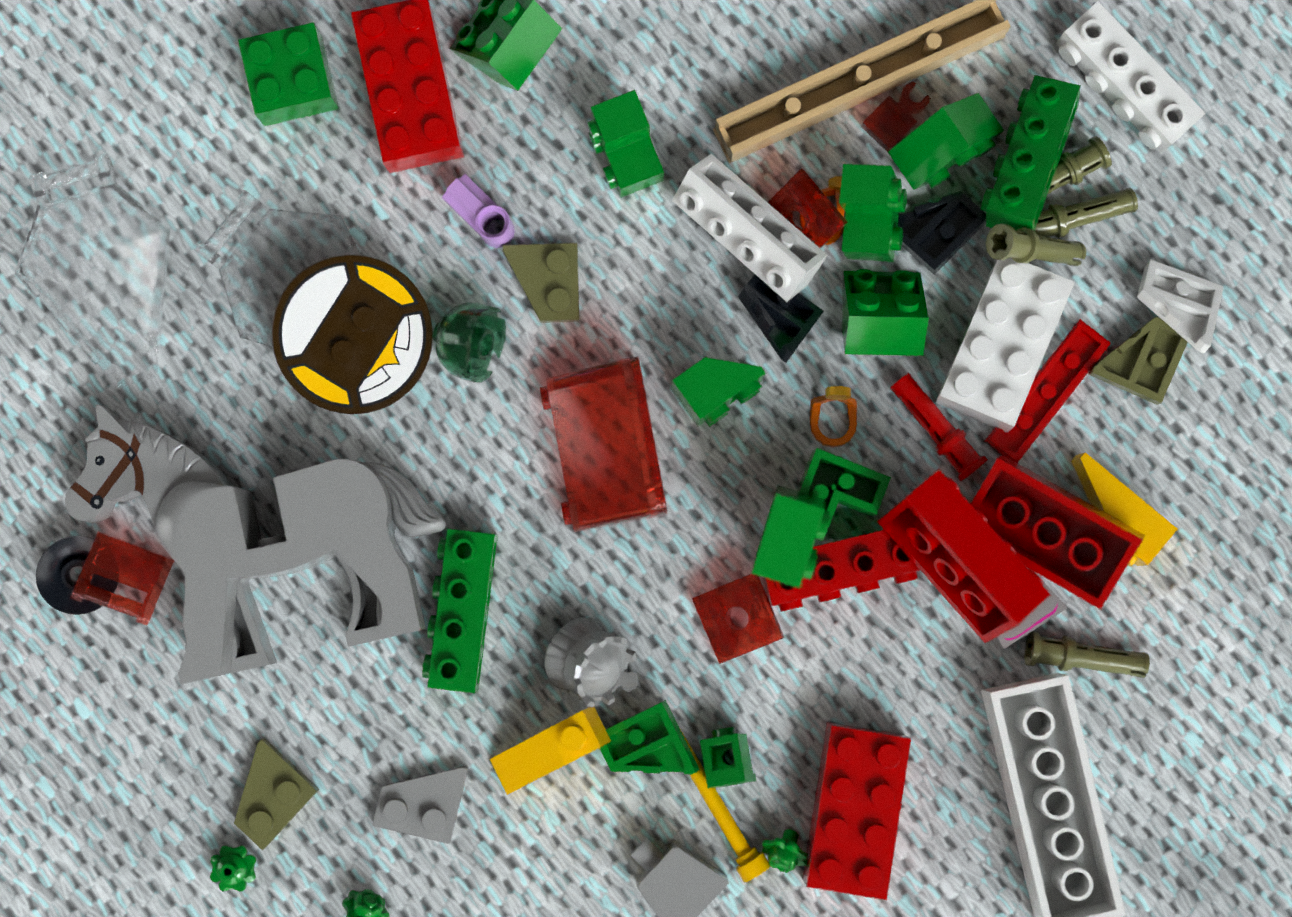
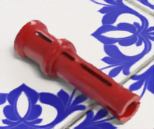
(949, 440)

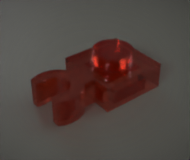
(893, 119)

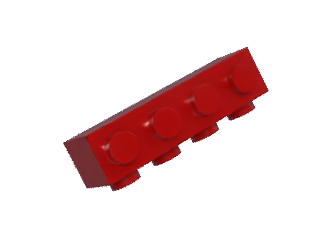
(846, 564)

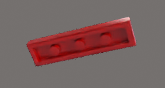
(1051, 389)

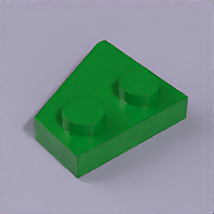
(649, 744)

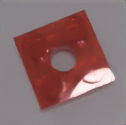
(819, 214)
(726, 637)

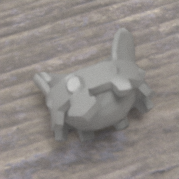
(589, 661)

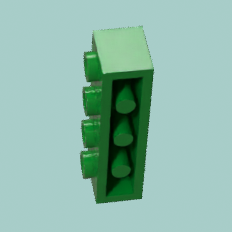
(1032, 153)
(461, 611)

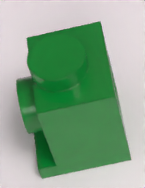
(717, 769)

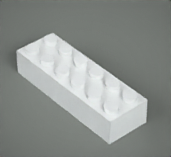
(1052, 798)

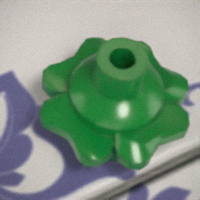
(784, 852)
(233, 868)
(364, 904)

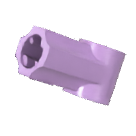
(478, 210)

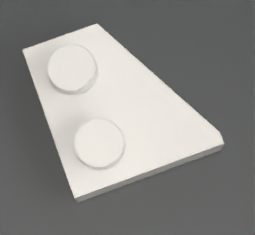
(1182, 302)

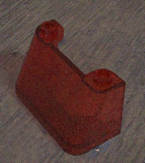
(605, 445)

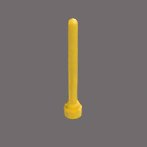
(748, 859)

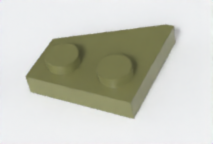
(548, 278)
(1144, 361)
(271, 795)

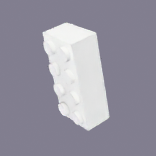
(1005, 343)

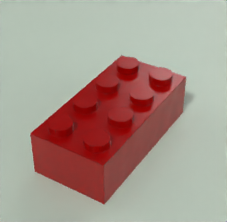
(407, 85)
(1057, 531)
(964, 557)
(856, 811)

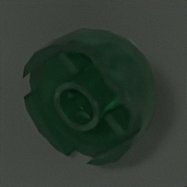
(468, 338)

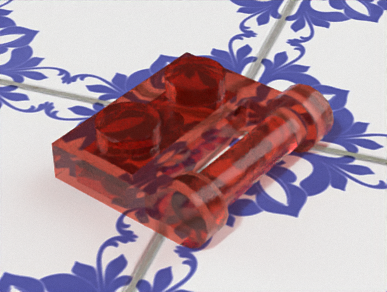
(127, 565)

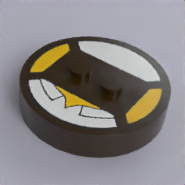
(351, 334)

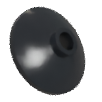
(54, 575)

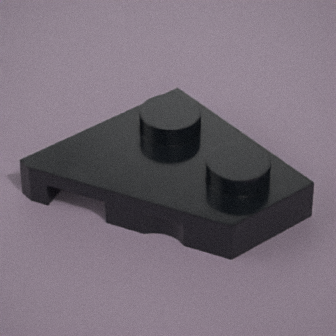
(940, 229)
(780, 321)

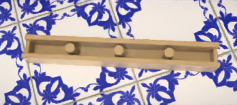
(860, 78)

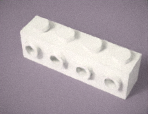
(1128, 78)
(749, 227)

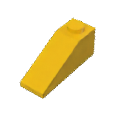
(1120, 502)
(550, 749)

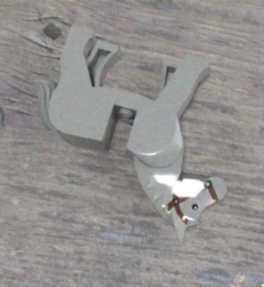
(216, 539)

